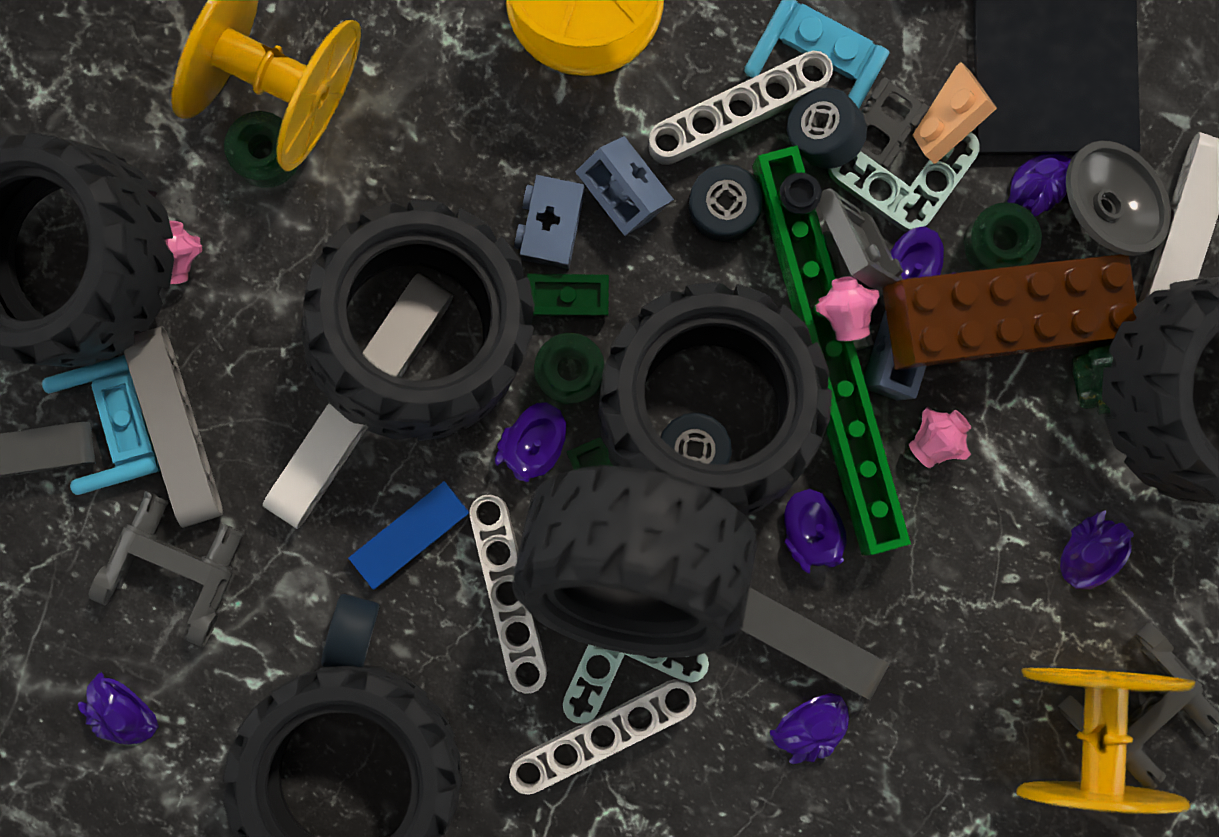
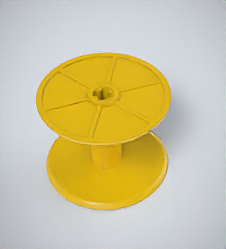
(584, 34)
(223, 48)
(1105, 744)

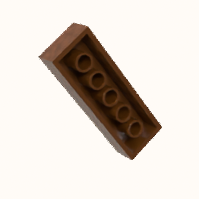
(1008, 310)

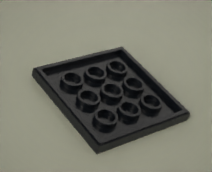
(1057, 74)

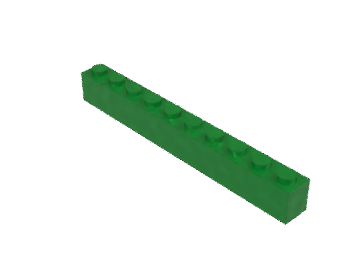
(852, 422)

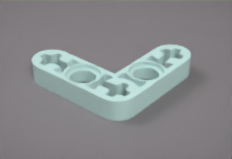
(901, 193)
(615, 659)

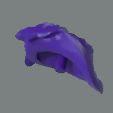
(1040, 183)
(919, 253)
(533, 442)
(814, 530)
(1095, 551)
(117, 712)
(813, 728)

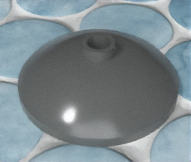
(1118, 198)

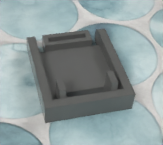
(859, 242)

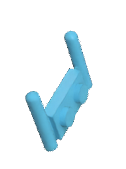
(809, 31)
(121, 420)

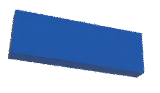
(409, 535)

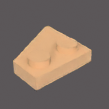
(953, 114)

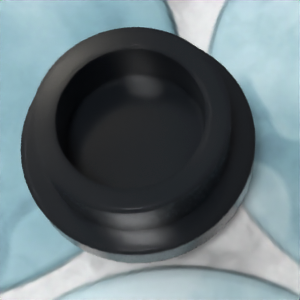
(800, 193)

